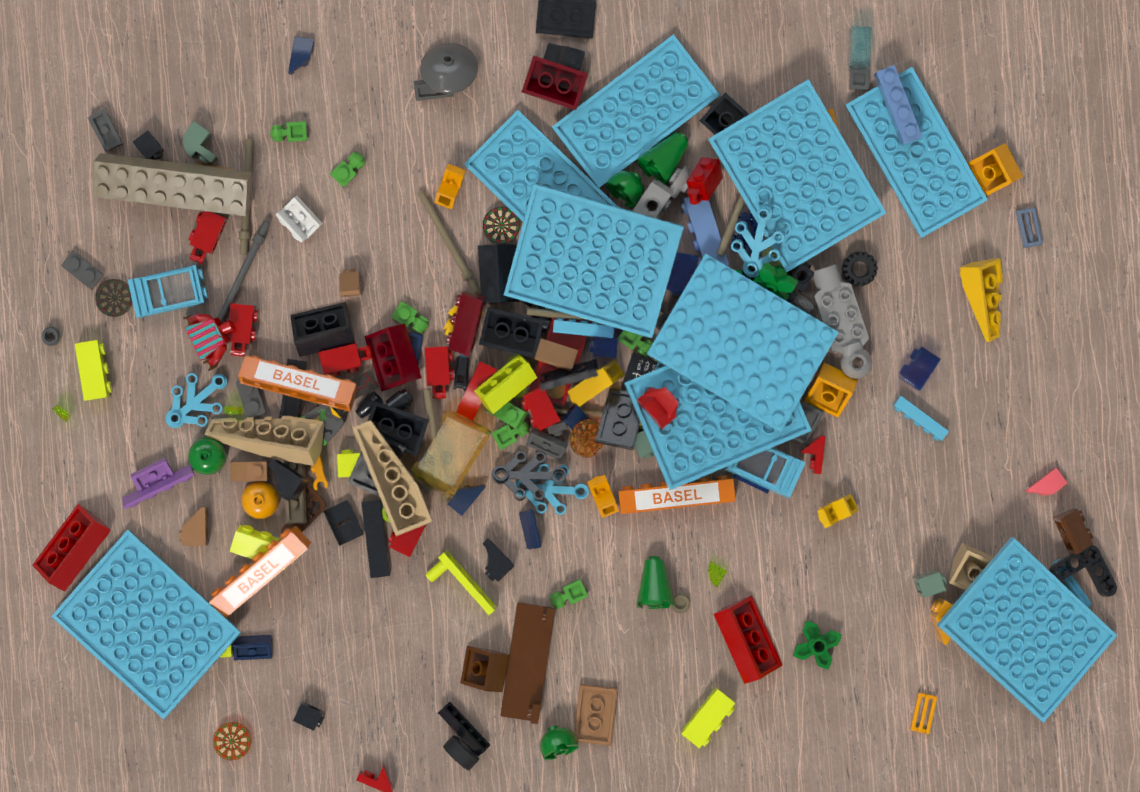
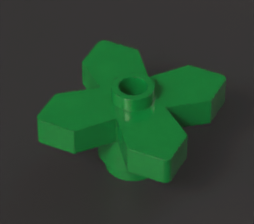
(776, 280)
(827, 640)

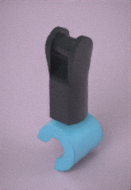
(462, 368)

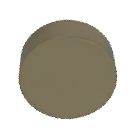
(681, 603)

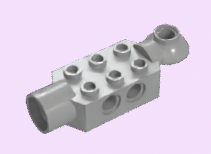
(660, 193)
(840, 311)

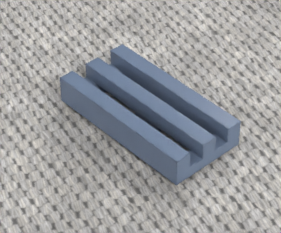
(1028, 226)

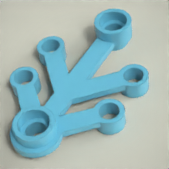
(757, 244)
(194, 402)
(549, 488)

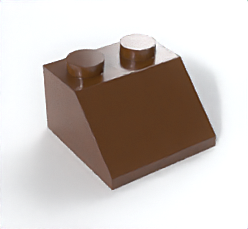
(1073, 531)
(484, 669)

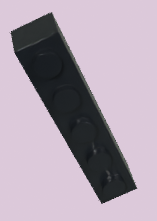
(464, 728)

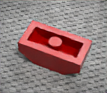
(659, 405)

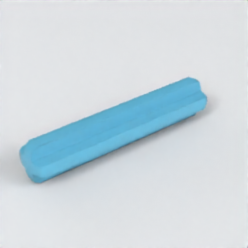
(1074, 587)

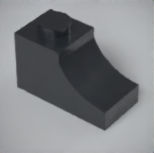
(565, 55)
(289, 482)
(498, 562)

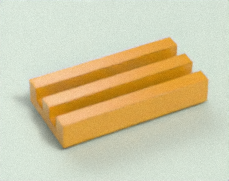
(930, 716)

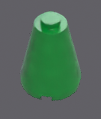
(664, 157)
(655, 585)

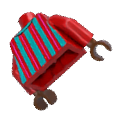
(208, 337)

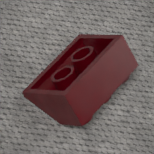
(554, 83)
(466, 323)
(393, 357)

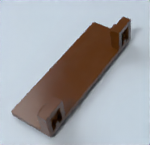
(527, 662)

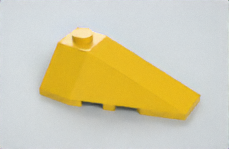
(982, 289)

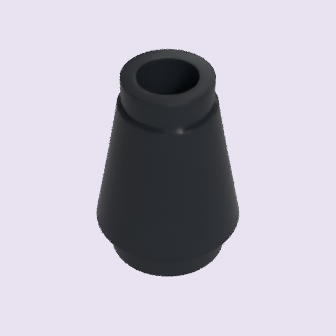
(366, 405)

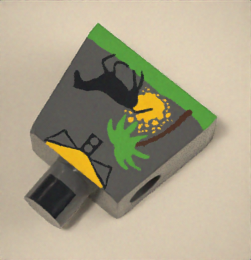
(331, 418)

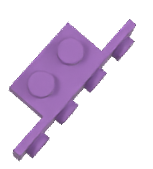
(155, 479)

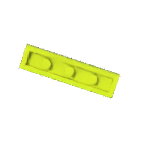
(447, 562)

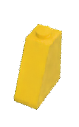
(591, 387)

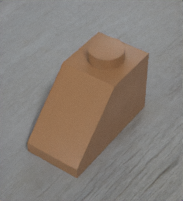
(350, 283)
(249, 471)
(195, 530)

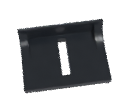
(347, 531)

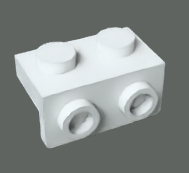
(299, 219)

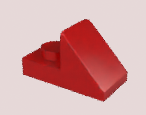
(817, 448)
(381, 783)

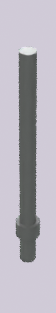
(258, 240)

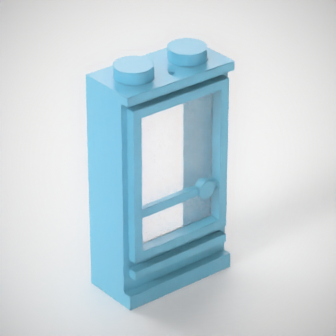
(168, 291)
(770, 470)

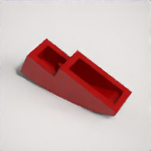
(470, 402)

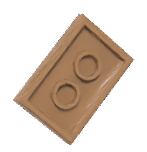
(595, 714)

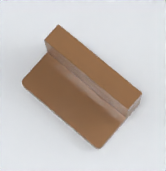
(556, 354)

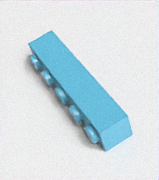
(582, 328)
(920, 418)

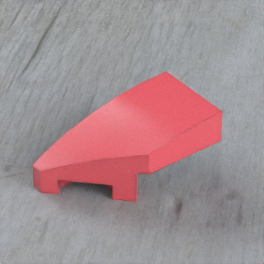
(1048, 484)

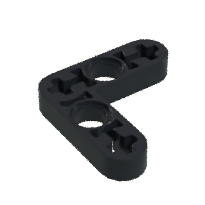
(1090, 563)

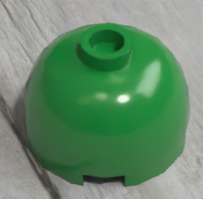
(627, 187)
(213, 461)
(557, 742)

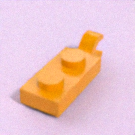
(320, 473)

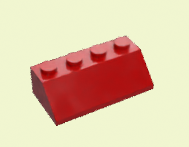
(71, 548)
(748, 640)

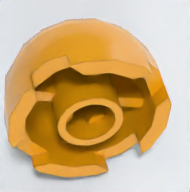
(263, 491)

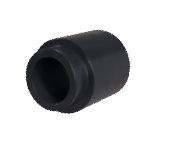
(400, 400)

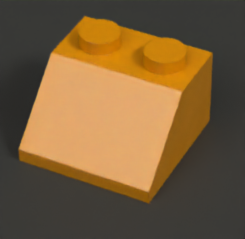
(995, 169)
(830, 390)
(938, 610)

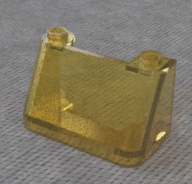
(451, 454)

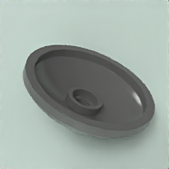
(452, 75)

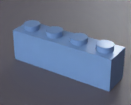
(897, 105)
(704, 228)

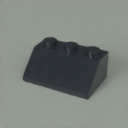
(723, 114)
(494, 270)
(322, 329)
(511, 332)
(399, 426)

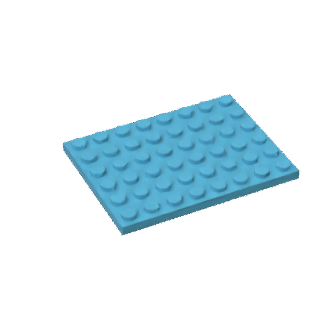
(802, 169)
(593, 260)
(742, 343)
(706, 429)
(146, 624)
(1027, 629)

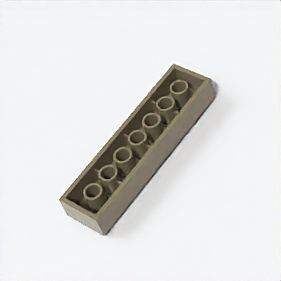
(172, 184)

